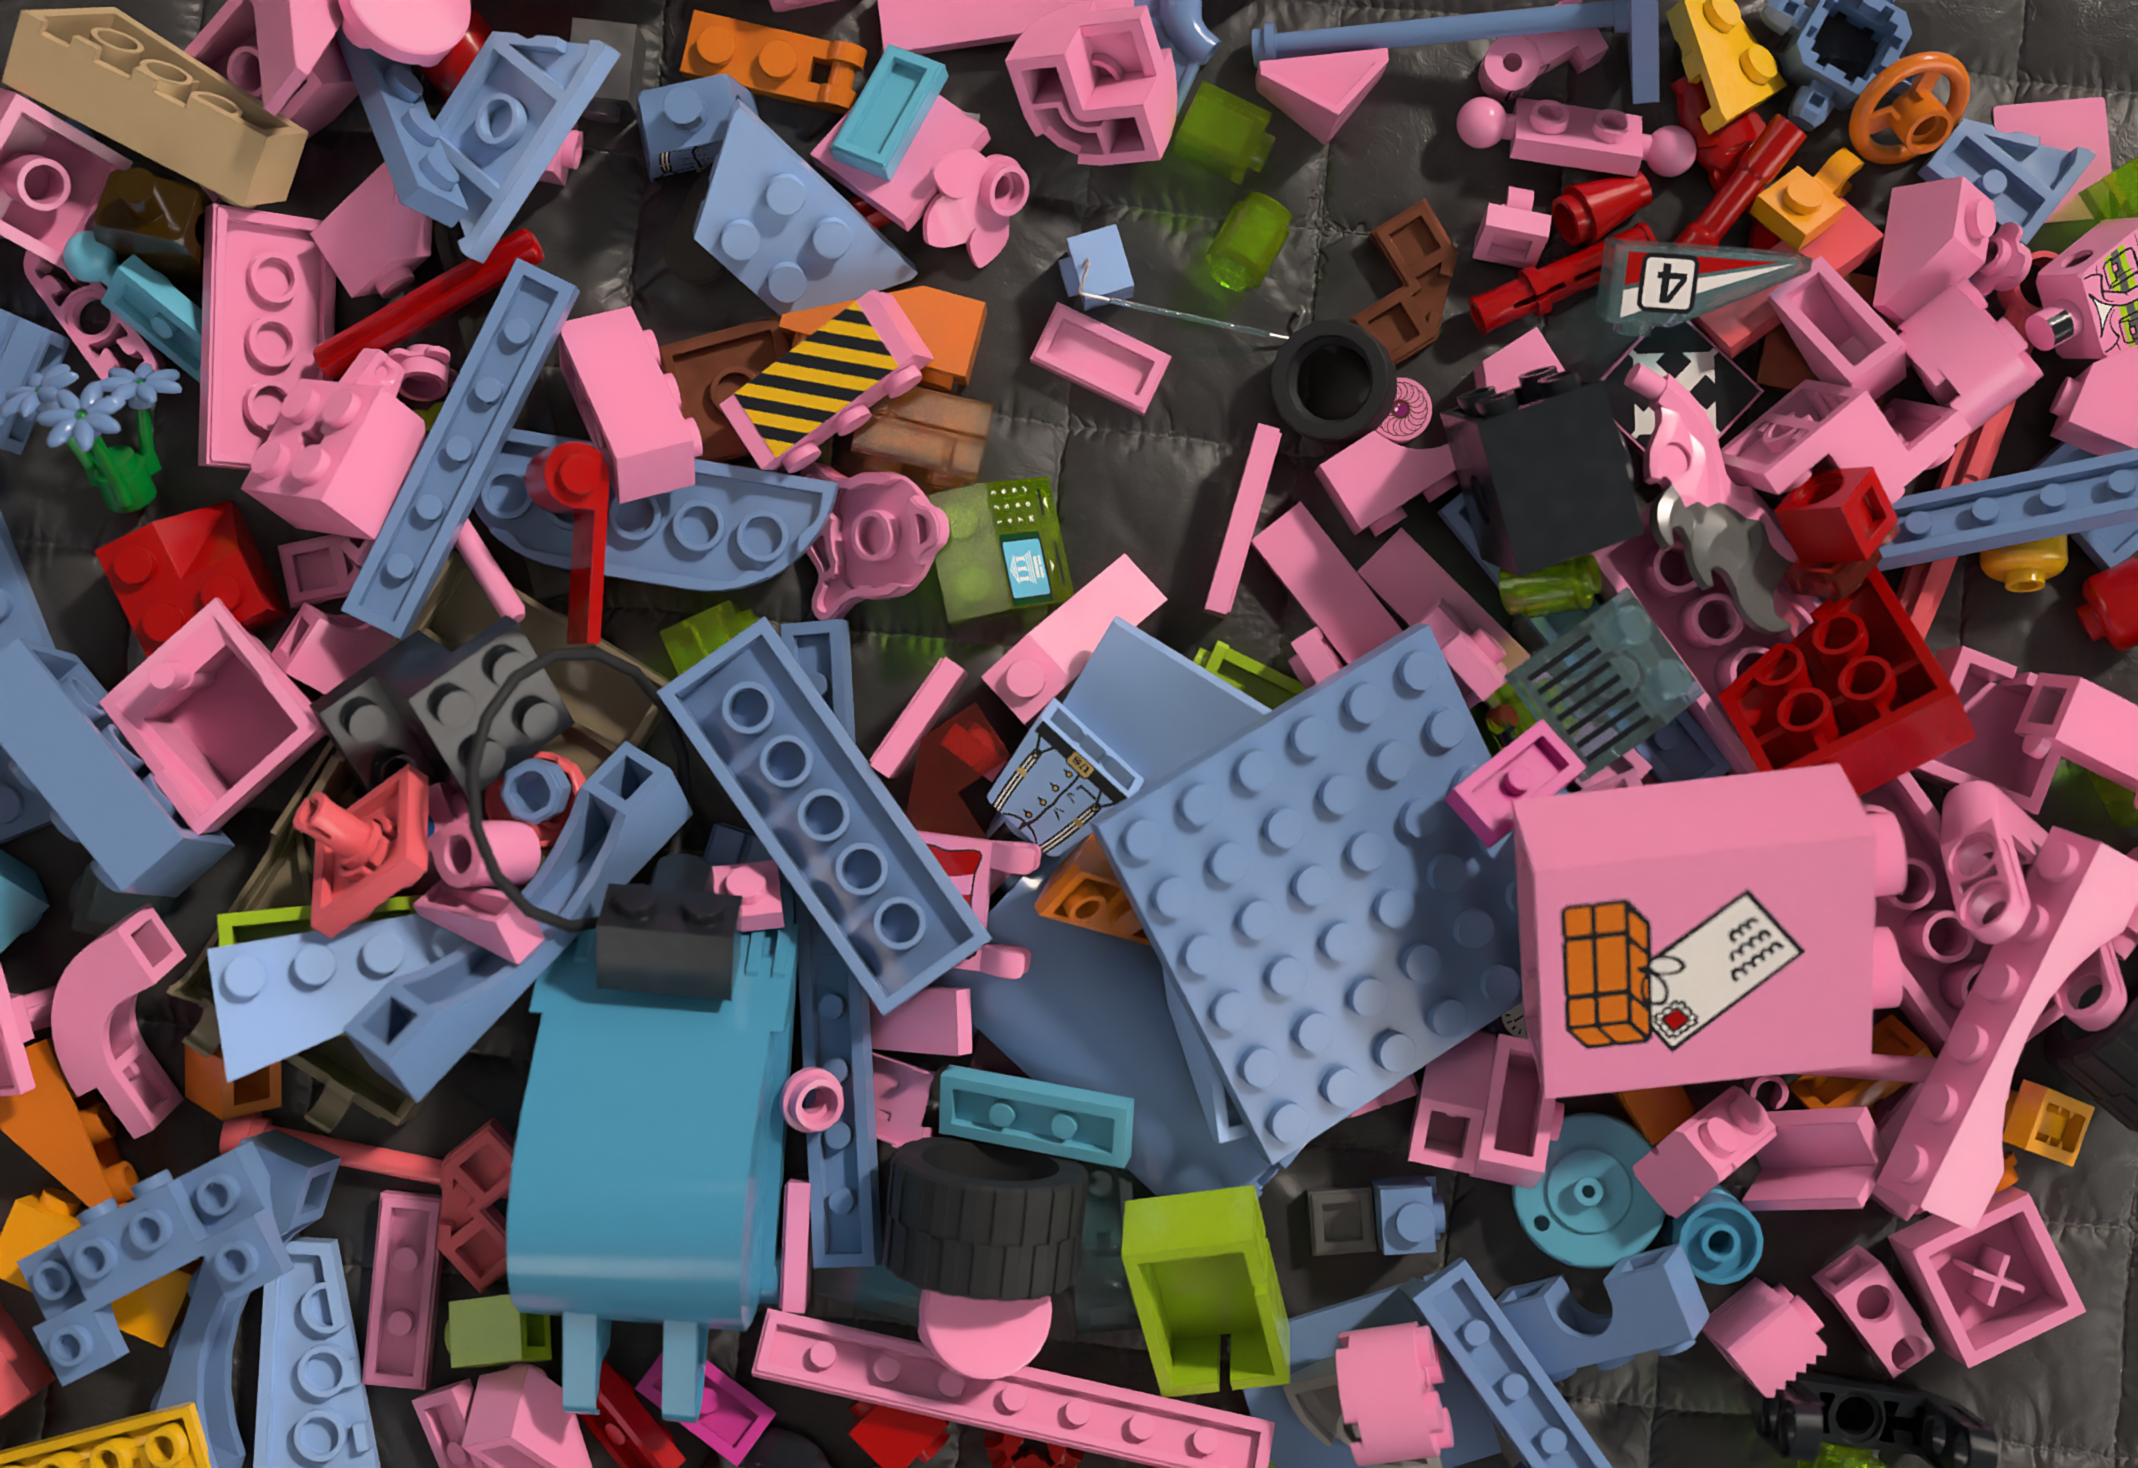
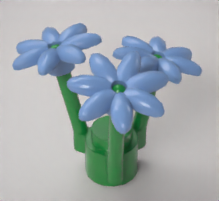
(116, 470)

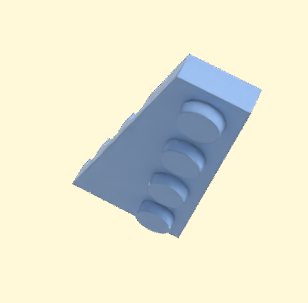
(311, 1369)

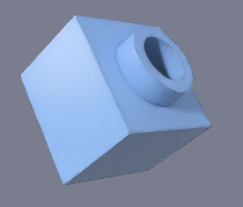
(1108, 268)

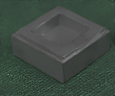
(1341, 1219)

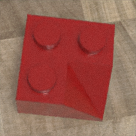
(182, 564)

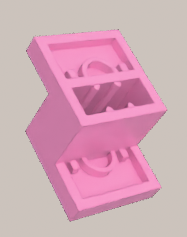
(1837, 429)

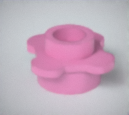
(2005, 262)
(426, 371)

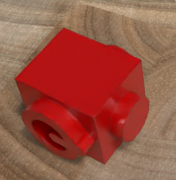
(895, 1435)

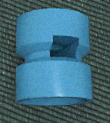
(1717, 1237)

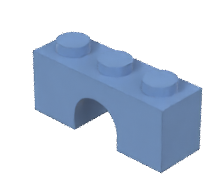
(1652, 1305)

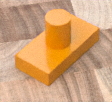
(2046, 1122)

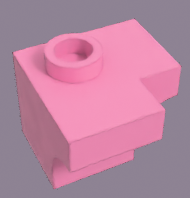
(1469, 654)

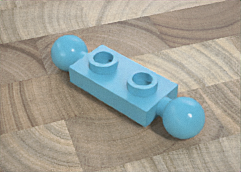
(140, 299)

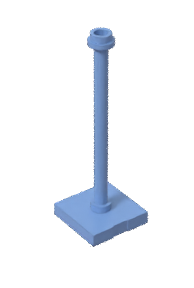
(1634, 17)

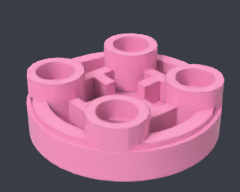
(406, 29)
(983, 1336)

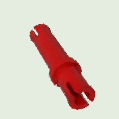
(1540, 288)

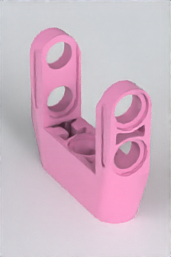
(1998, 845)

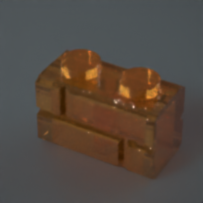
(928, 435)

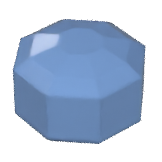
(535, 790)

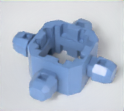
(1825, 86)

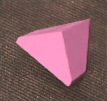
(1321, 89)

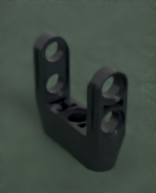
(1806, 1416)

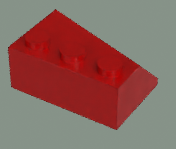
(1850, 694)

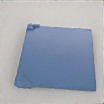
(1315, 1338)

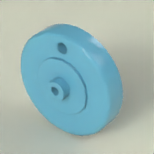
(1588, 1200)

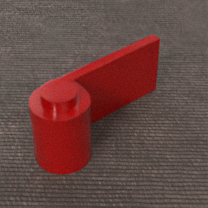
(576, 482)

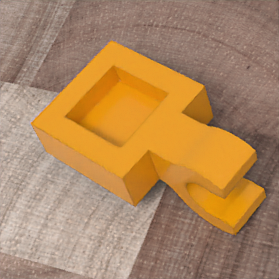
(1806, 206)

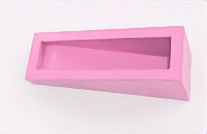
(482, 918)

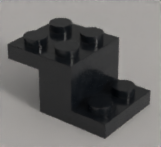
(426, 705)

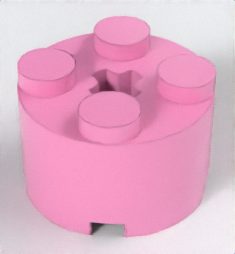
(1967, 355)
(1391, 1394)

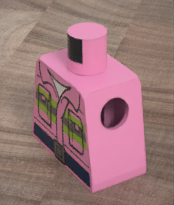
(2090, 295)

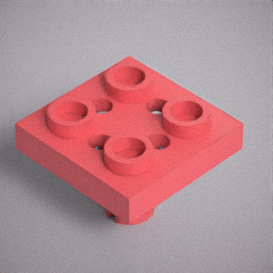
(366, 849)

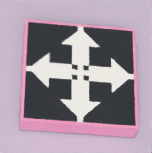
(1691, 360)

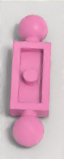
(1576, 136)

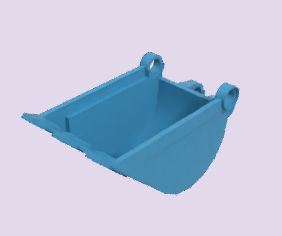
(653, 1161)

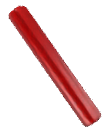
(427, 303)

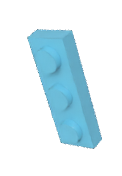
(1036, 1116)

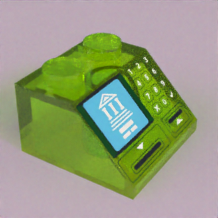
(1001, 550)

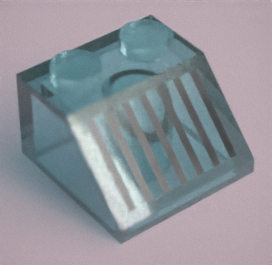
(1605, 682)

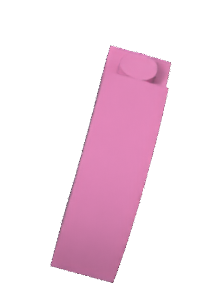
(97, 1022)

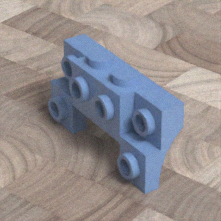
(209, 1212)

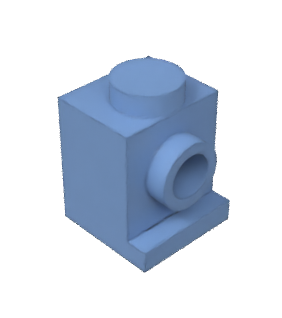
(1407, 1214)

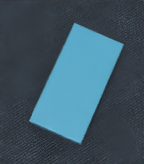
(889, 112)

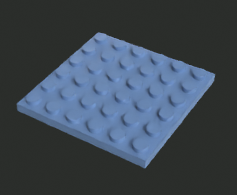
(1326, 892)

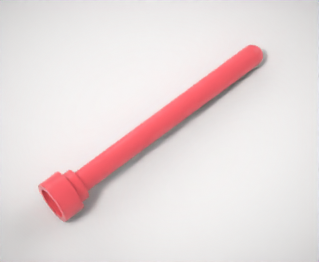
(352, 1153)

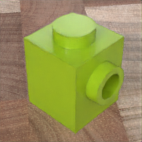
(495, 1333)

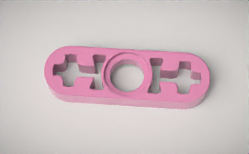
(68, 314)

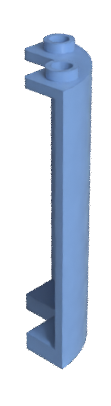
(1101, 1022)

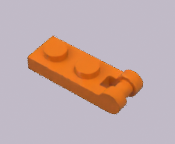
(772, 61)

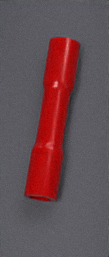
(1755, 170)

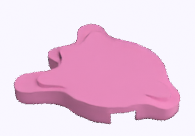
(874, 540)

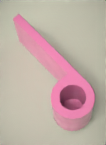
(457, 861)

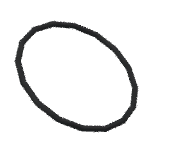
(478, 749)

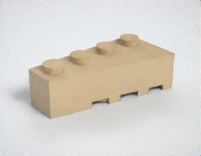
(155, 101)

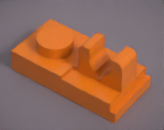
(1823, 1092)

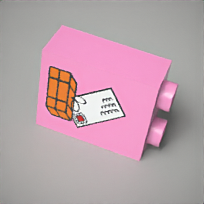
(1704, 929)

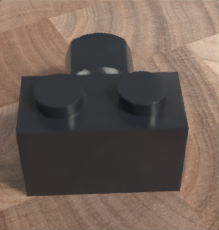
(670, 934)

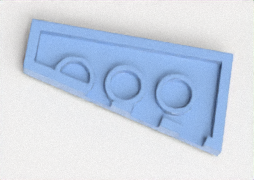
(307, 987)

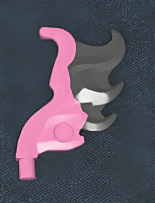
(1718, 522)

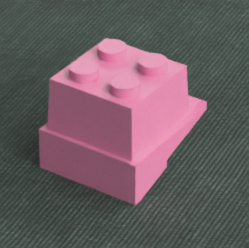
(213, 717)

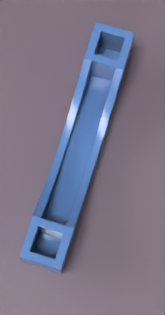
(436, 1014)
(205, 1341)

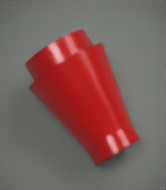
(1598, 206)

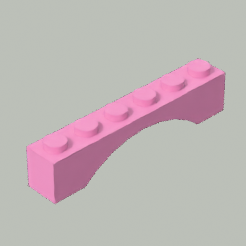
(1953, 1137)

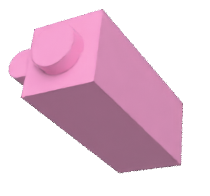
(2082, 726)

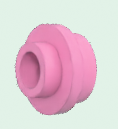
(825, 1108)

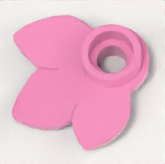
(974, 202)

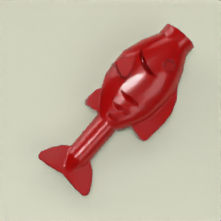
(1722, 149)

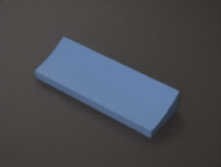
(824, 816)

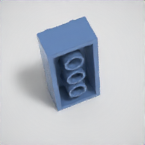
(94, 776)

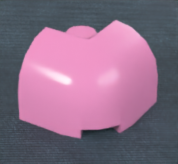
(1096, 83)

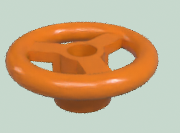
(1914, 115)

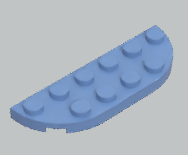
(704, 538)

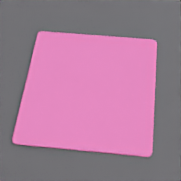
(2064, 127)

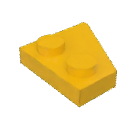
(1725, 57)

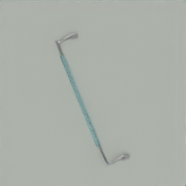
(1086, 264)

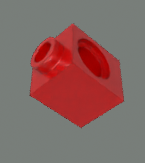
(1837, 515)

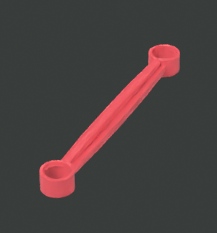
(1972, 461)

